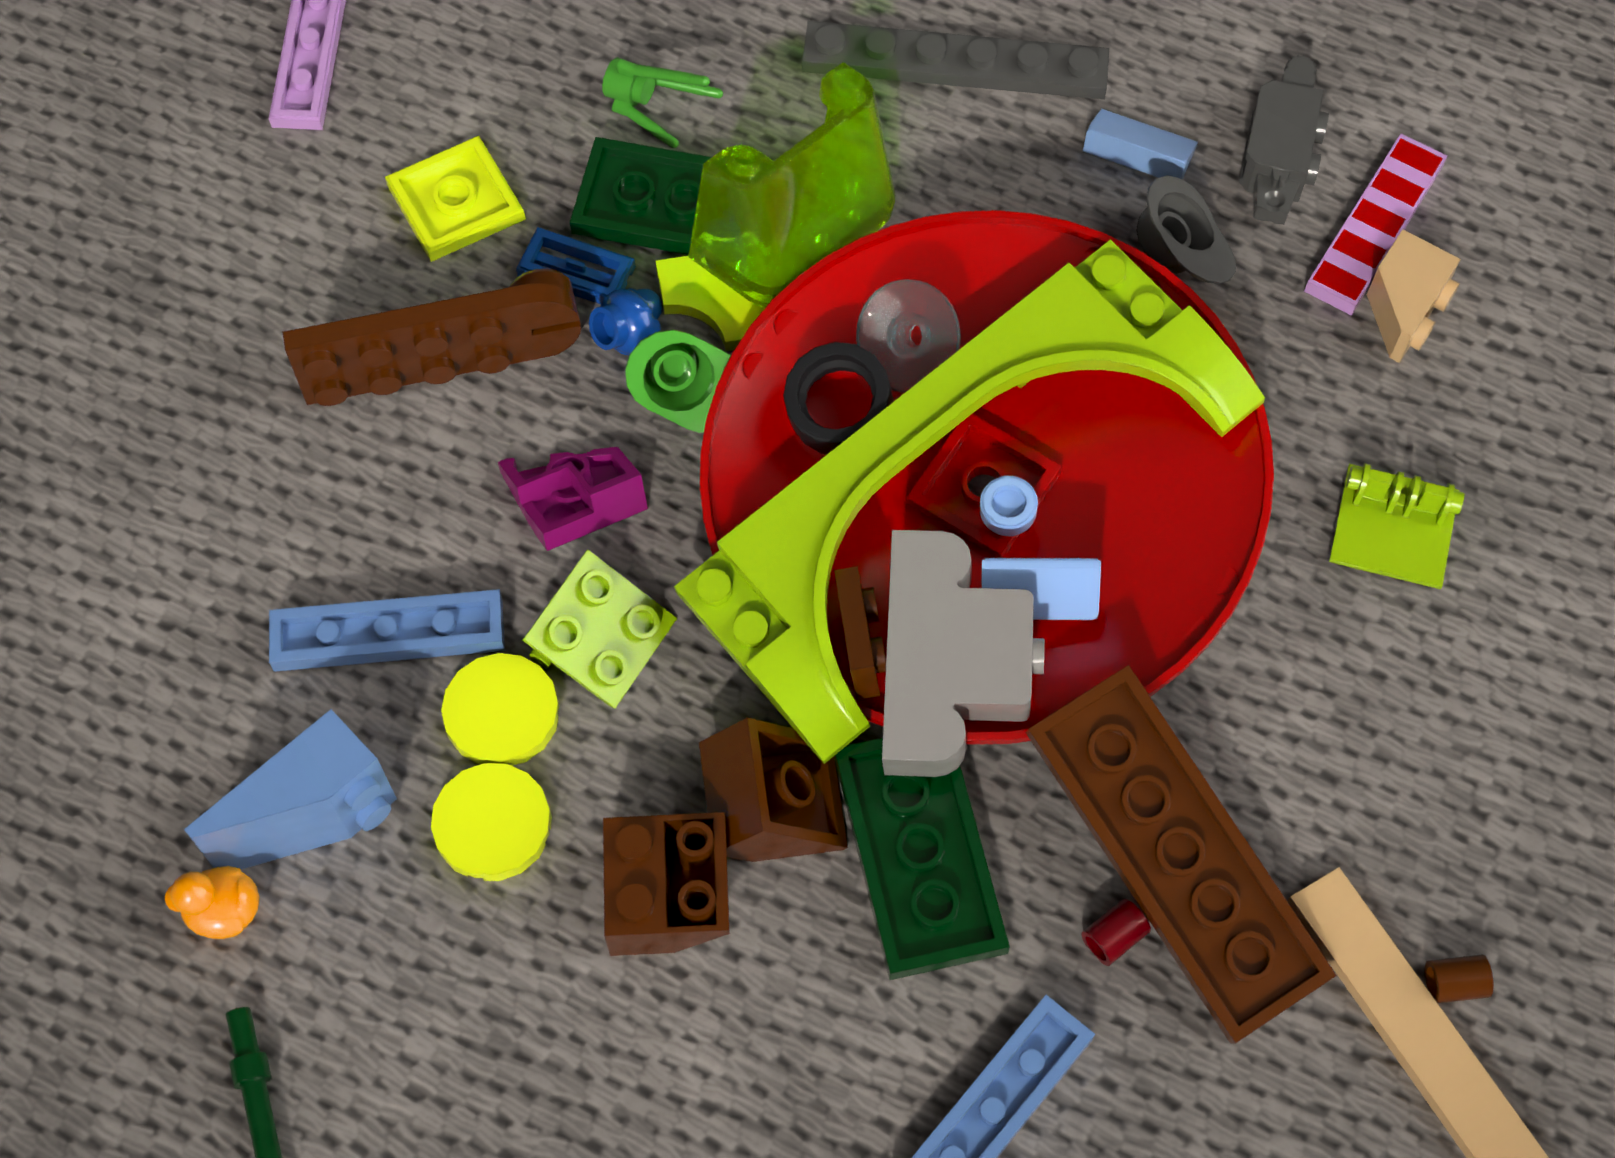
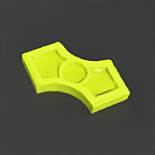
(697, 293)

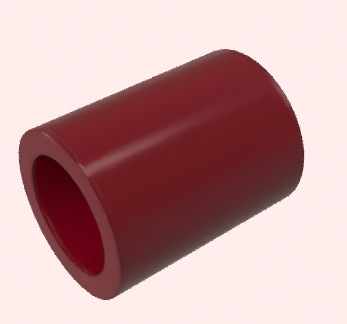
(1116, 931)

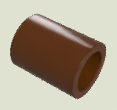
(1459, 978)

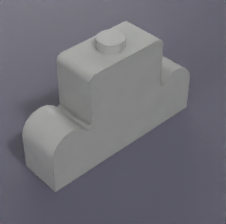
(950, 654)

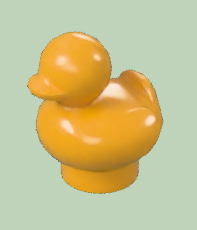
(214, 902)

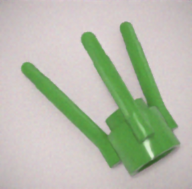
(635, 84)

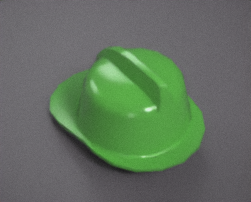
(676, 376)

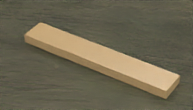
(1411, 1022)

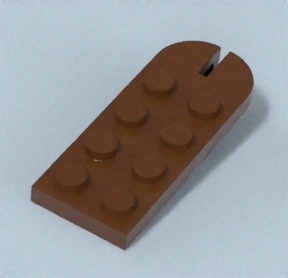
(435, 339)

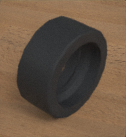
(815, 365)

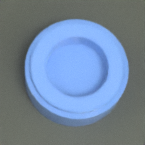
(1008, 505)

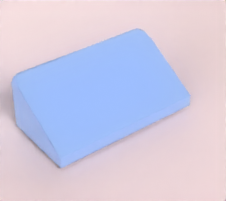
(1138, 145)
(1059, 585)

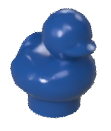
(625, 319)

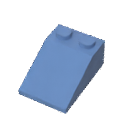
(300, 799)

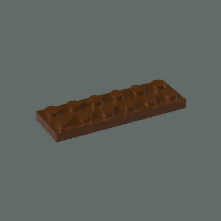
(1180, 855)

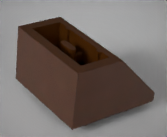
(664, 882)

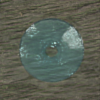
(887, 326)

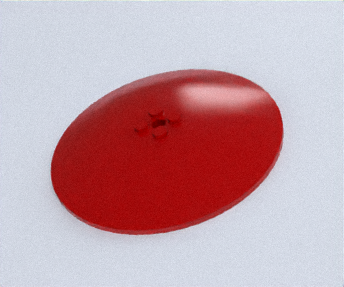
(1111, 455)

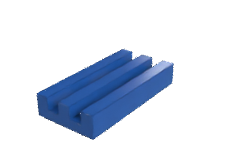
(583, 289)

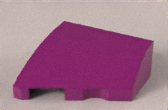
(576, 493)

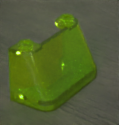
(775, 219)

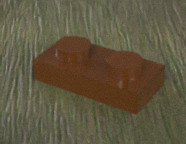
(865, 653)

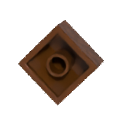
(772, 792)

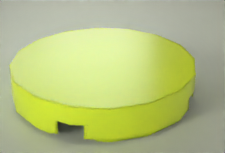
(500, 709)
(491, 821)

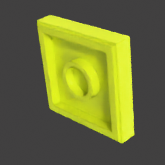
(455, 198)

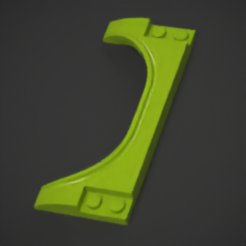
(773, 570)

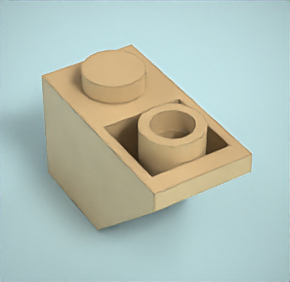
(1407, 289)

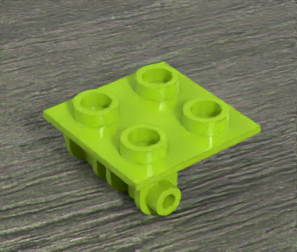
(1395, 525)
(599, 629)

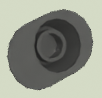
(1182, 232)

